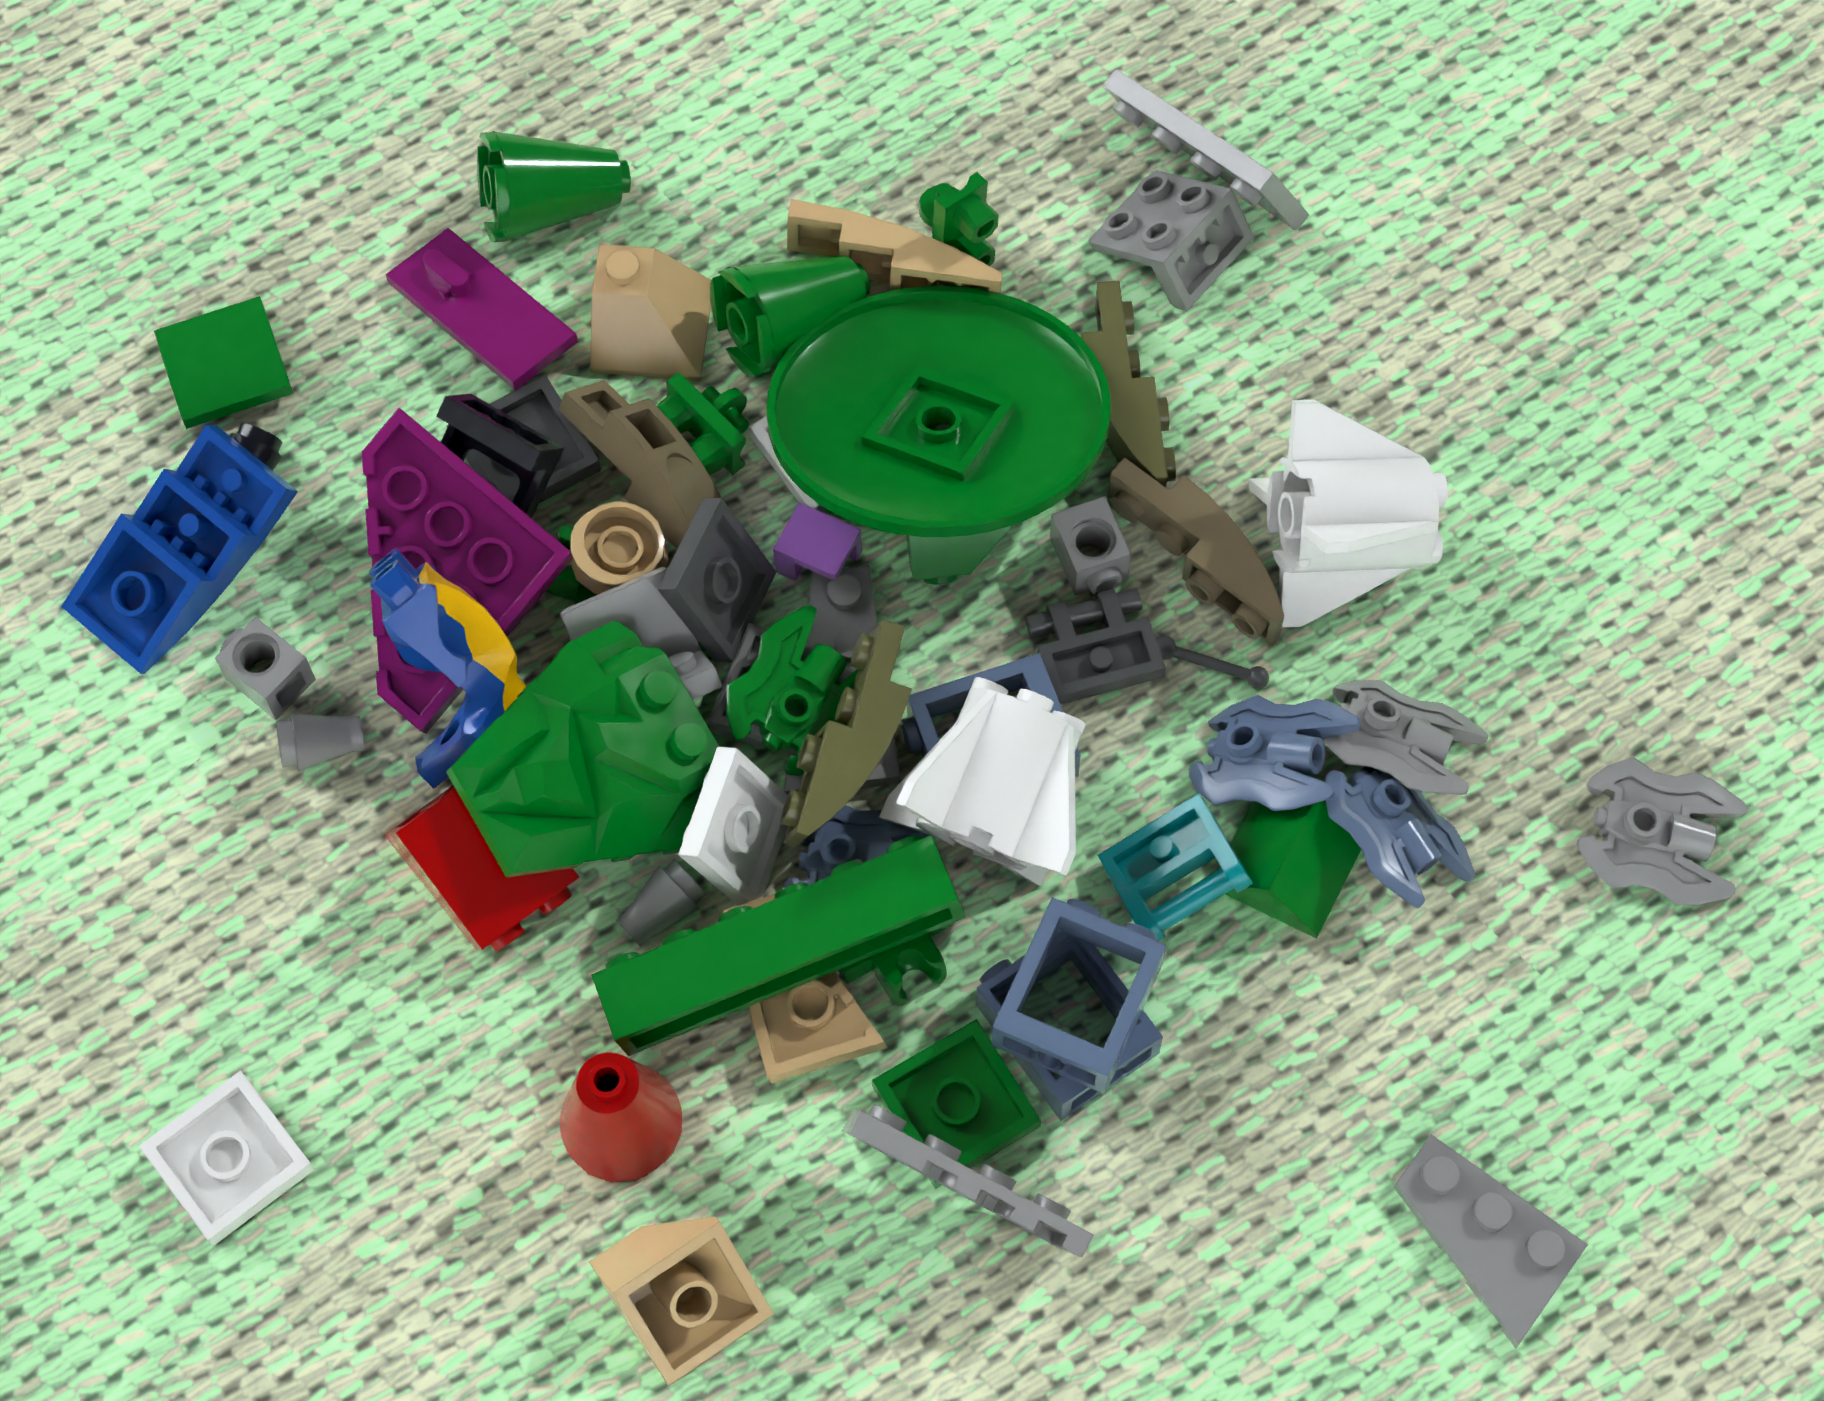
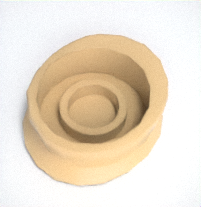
(616, 546)

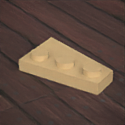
(810, 1026)

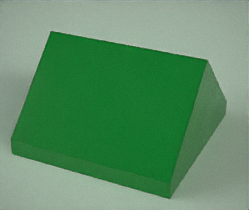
(1294, 863)

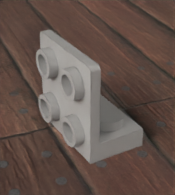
(1180, 230)
(649, 615)

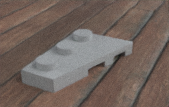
(1492, 1235)

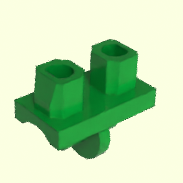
(961, 217)
(711, 419)

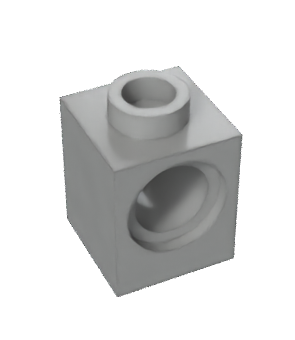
(1084, 526)
(279, 684)

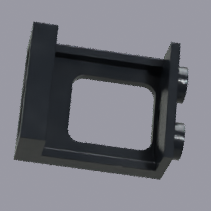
(503, 439)

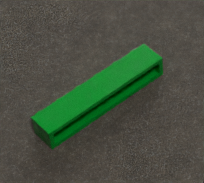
(777, 944)

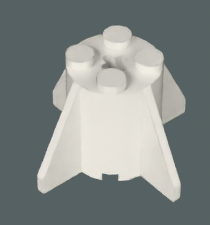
(1346, 511)
(999, 783)

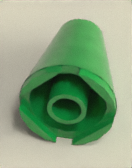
(544, 182)
(779, 302)

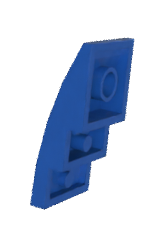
(178, 549)

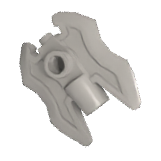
(1403, 736)
(1653, 832)

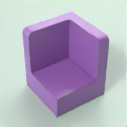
(815, 543)

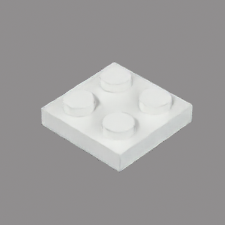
(735, 827)
(226, 1158)

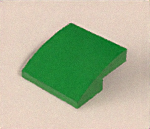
(223, 362)

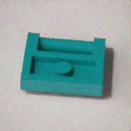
(1166, 853)

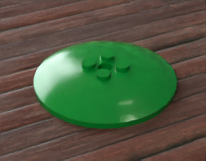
(872, 379)

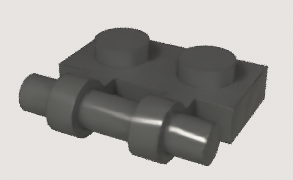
(1100, 659)

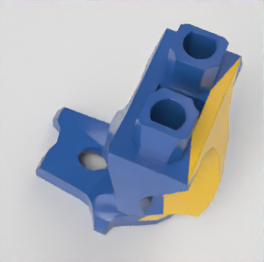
(449, 633)

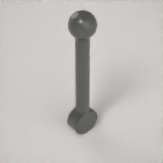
(1256, 677)

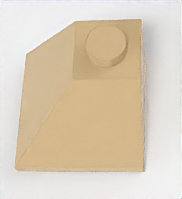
(647, 314)
(681, 1292)

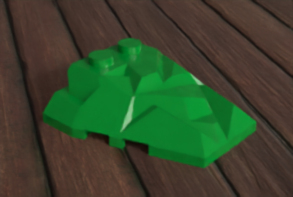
(589, 759)

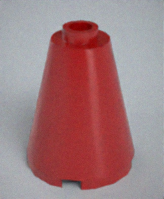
(620, 1118)

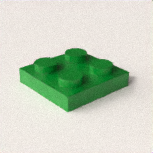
(959, 1096)

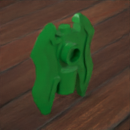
(784, 693)

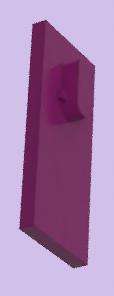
(482, 308)

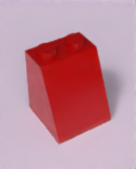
(465, 878)

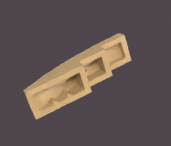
(885, 249)

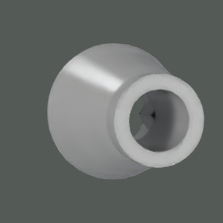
(317, 739)
(661, 903)

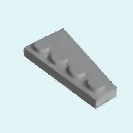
(1208, 151)
(844, 613)
(987, 1188)

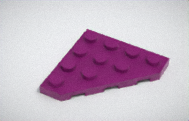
(464, 527)

